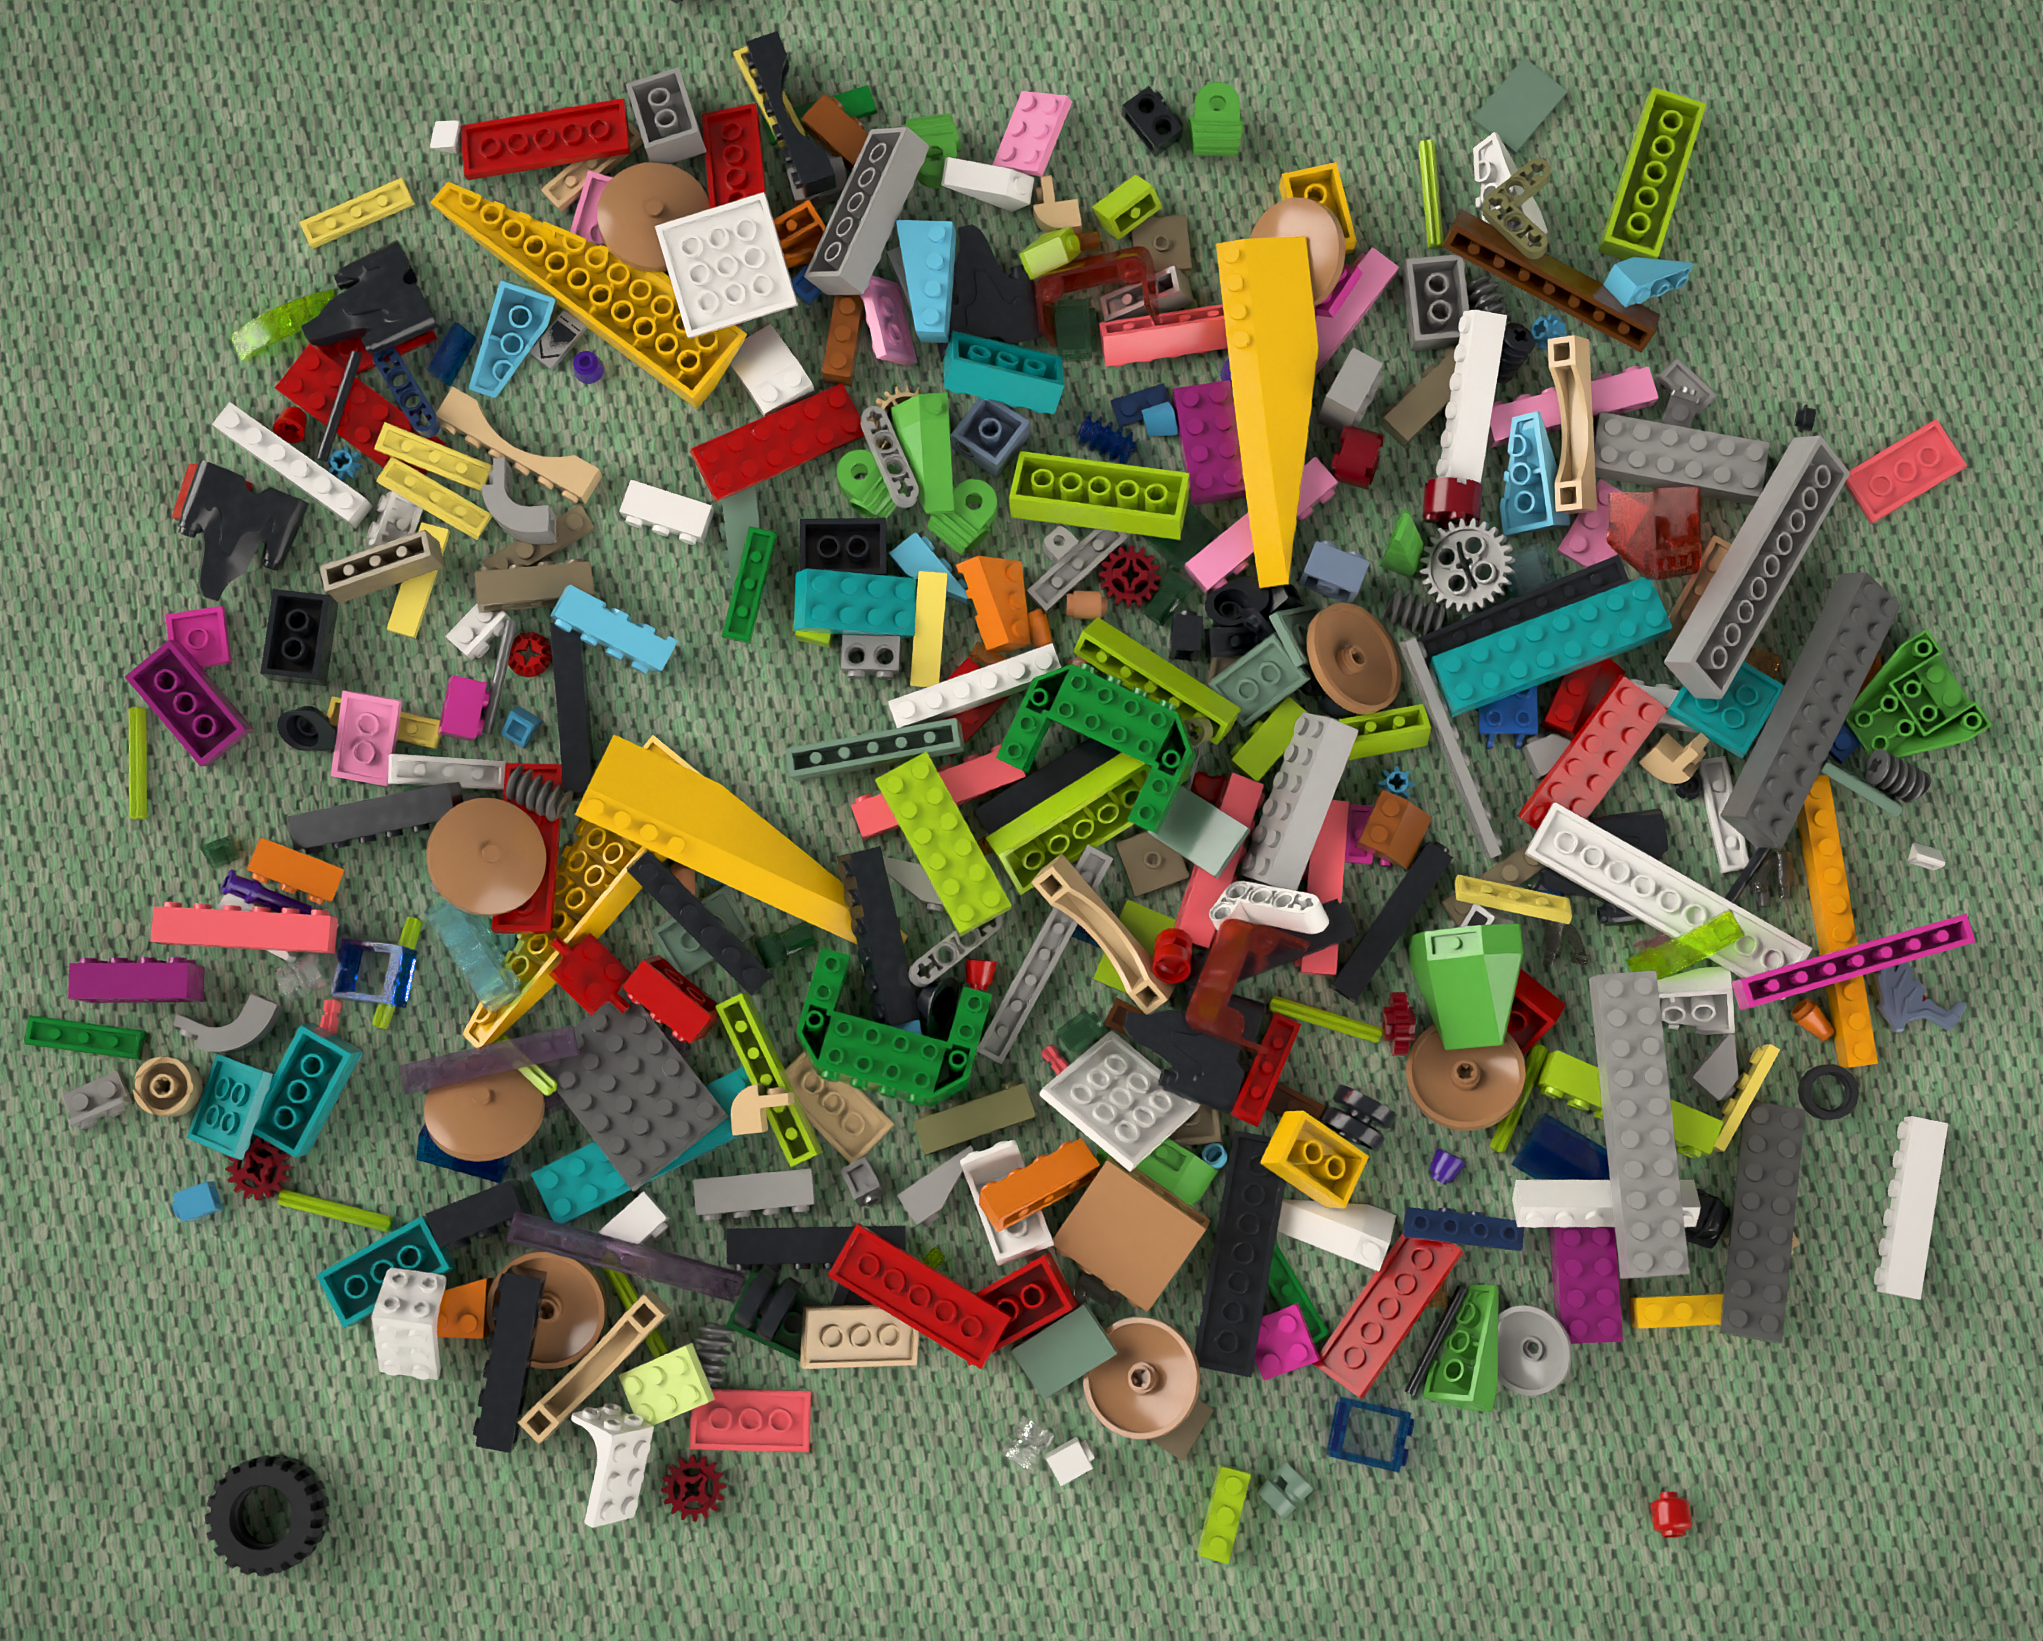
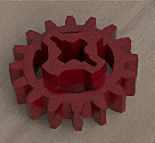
(1118, 576)
(1398, 1024)
(264, 1178)
(684, 1477)

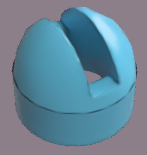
(1211, 1154)

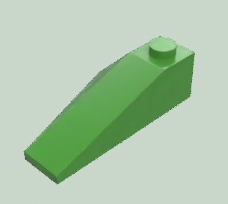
(925, 439)
(1404, 547)
(1469, 1365)

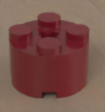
(1357, 457)
(1450, 501)

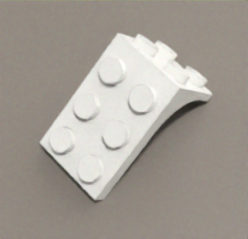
(1022, 1237)
(407, 1323)
(622, 1455)

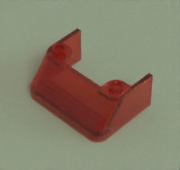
(1127, 265)
(1657, 530)
(1208, 1005)

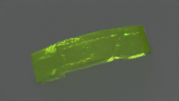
(278, 324)
(1689, 947)

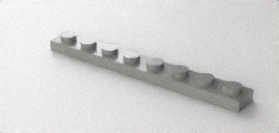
(1455, 758)
(1038, 965)

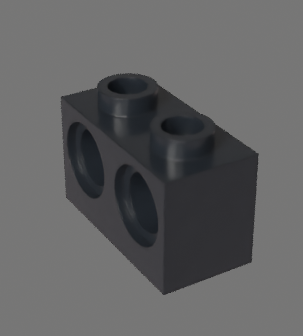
(1147, 123)
(1185, 636)

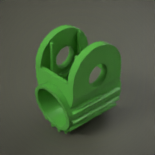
(1219, 130)
(944, 142)
(868, 495)
(966, 526)

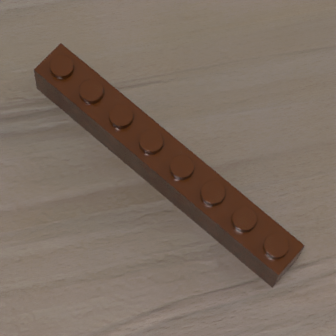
(1551, 282)

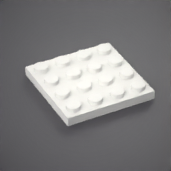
(726, 265)
(1118, 1100)

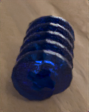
(1106, 439)

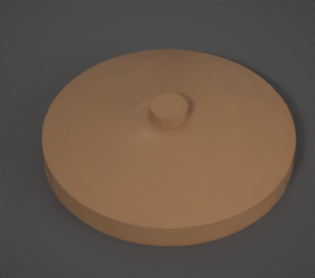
(637, 203)
(1323, 235)
(1353, 658)
(486, 856)
(1465, 1086)
(484, 1115)
(570, 1311)
(1147, 1383)

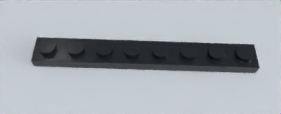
(1527, 606)

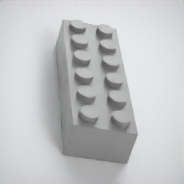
(867, 211)
(1679, 457)
(1298, 801)

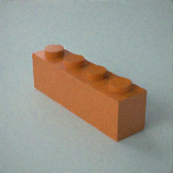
(1038, 1184)

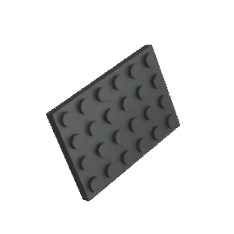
(634, 1092)

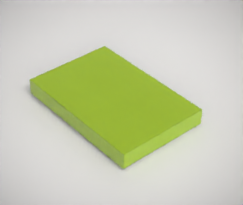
(1144, 926)

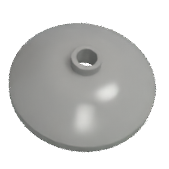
(1522, 1367)

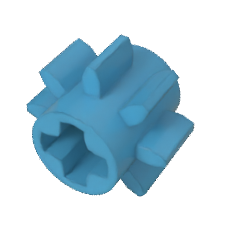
(1547, 329)
(347, 470)
(1401, 778)

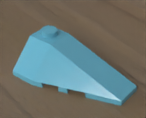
(512, 330)
(1530, 480)

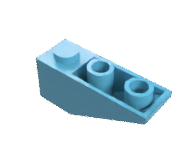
(1644, 278)
(917, 555)

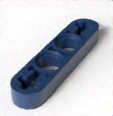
(407, 390)

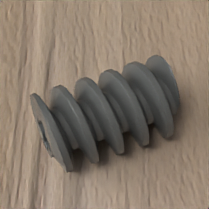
(1483, 298)
(1414, 612)
(1896, 776)
(536, 795)
(713, 1350)

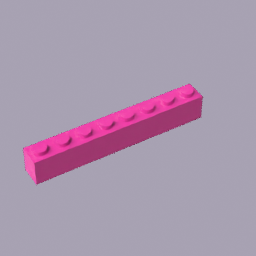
(1853, 962)

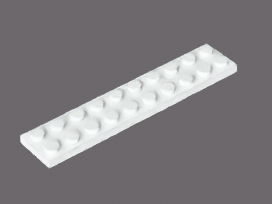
(1655, 891)

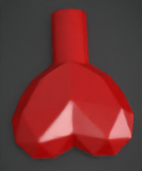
(1206, 786)

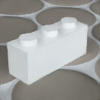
(666, 512)

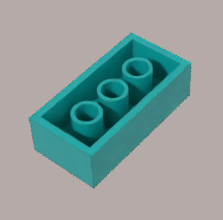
(1003, 373)
(854, 603)
(305, 1089)
(357, 1280)

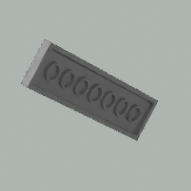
(1762, 1222)

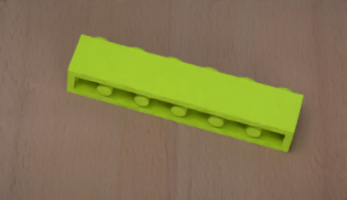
(1141, 668)
(765, 1067)

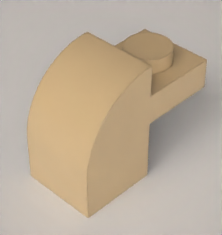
(1054, 215)
(1671, 761)
(750, 1105)

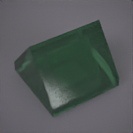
(220, 851)

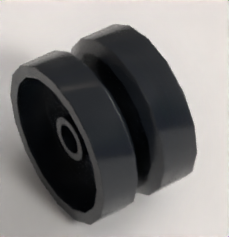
(1357, 1120)
(765, 1301)

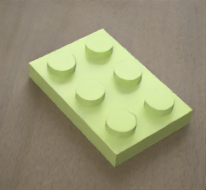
(667, 1386)

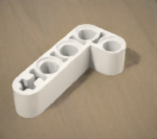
(1270, 907)

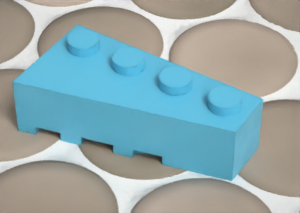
(929, 273)
(612, 630)

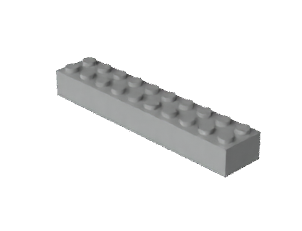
(1757, 568)
(1638, 1125)

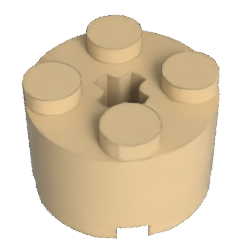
(151, 1086)

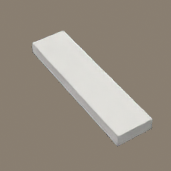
(434, 770)
(1716, 789)

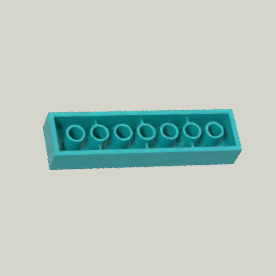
(1550, 646)
(589, 1180)

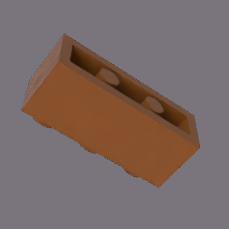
(835, 130)
(843, 340)

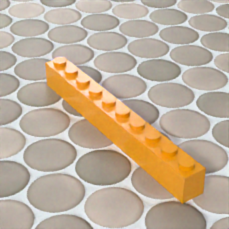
(1835, 923)

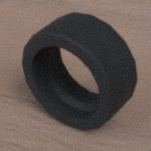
(1848, 1082)

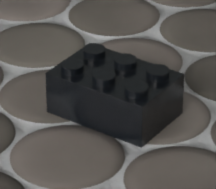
(845, 545)
(299, 637)
(478, 1215)

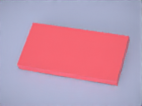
(1904, 471)
(753, 1421)

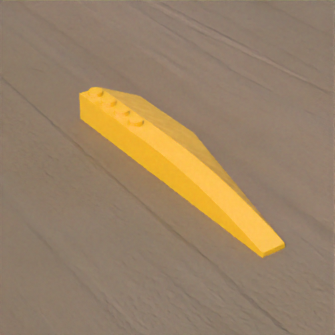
(615, 301)
(1273, 379)
(711, 833)
(588, 898)

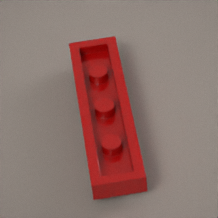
(1266, 1071)

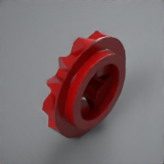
(535, 665)

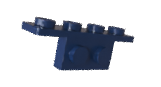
(1464, 1229)

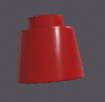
(291, 425)
(979, 973)

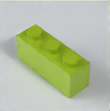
(1389, 731)
(1267, 741)
(1224, 1513)

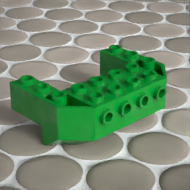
(1113, 717)
(883, 1056)

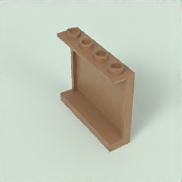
(1130, 1233)

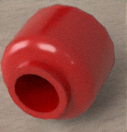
(1671, 1515)

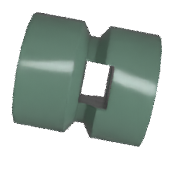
(1284, 1490)

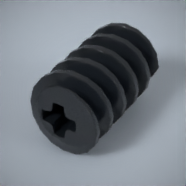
(1516, 347)

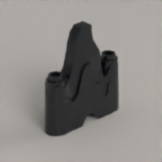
(989, 299)
(378, 303)
(235, 524)
(1639, 829)
(1201, 1065)

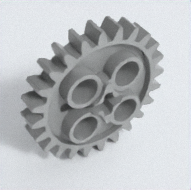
(1490, 555)

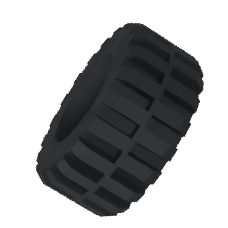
(227, 1515)

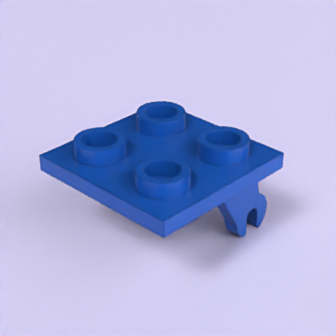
(1510, 716)

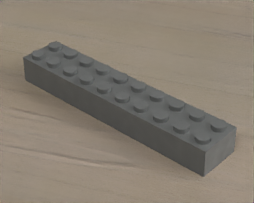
(1810, 710)

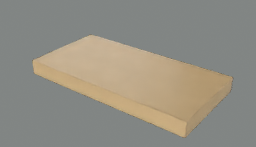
(838, 1111)
(855, 1338)

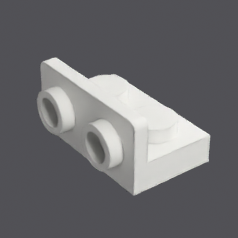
(396, 519)
(476, 631)

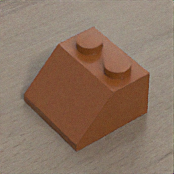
(1393, 830)

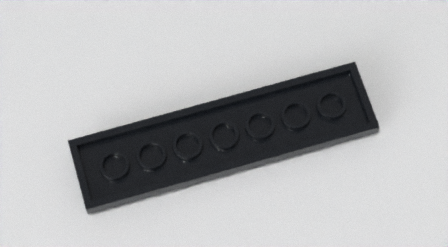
(1240, 1260)

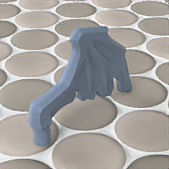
(1902, 1000)

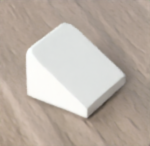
(446, 136)
(1926, 857)

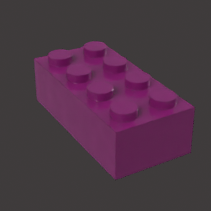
(1209, 442)
(189, 702)
(136, 982)
(1586, 1283)

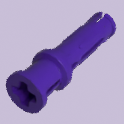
(253, 892)

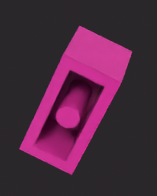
(463, 708)

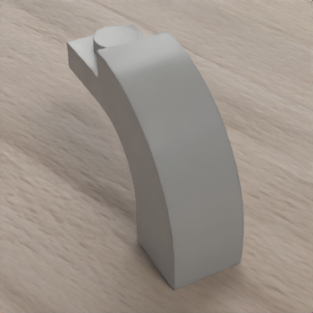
(523, 523)
(248, 1029)

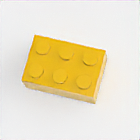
(1325, 186)
(1314, 1159)

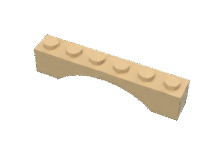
(1572, 379)
(567, 473)
(1072, 894)
(595, 1367)

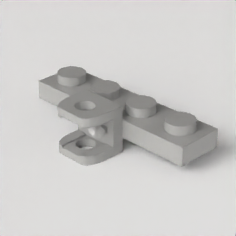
(1071, 562)

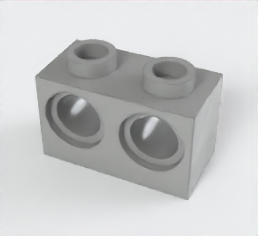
(871, 647)

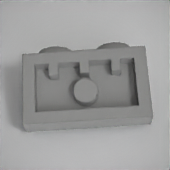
(96, 1099)

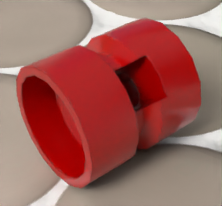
(1172, 955)

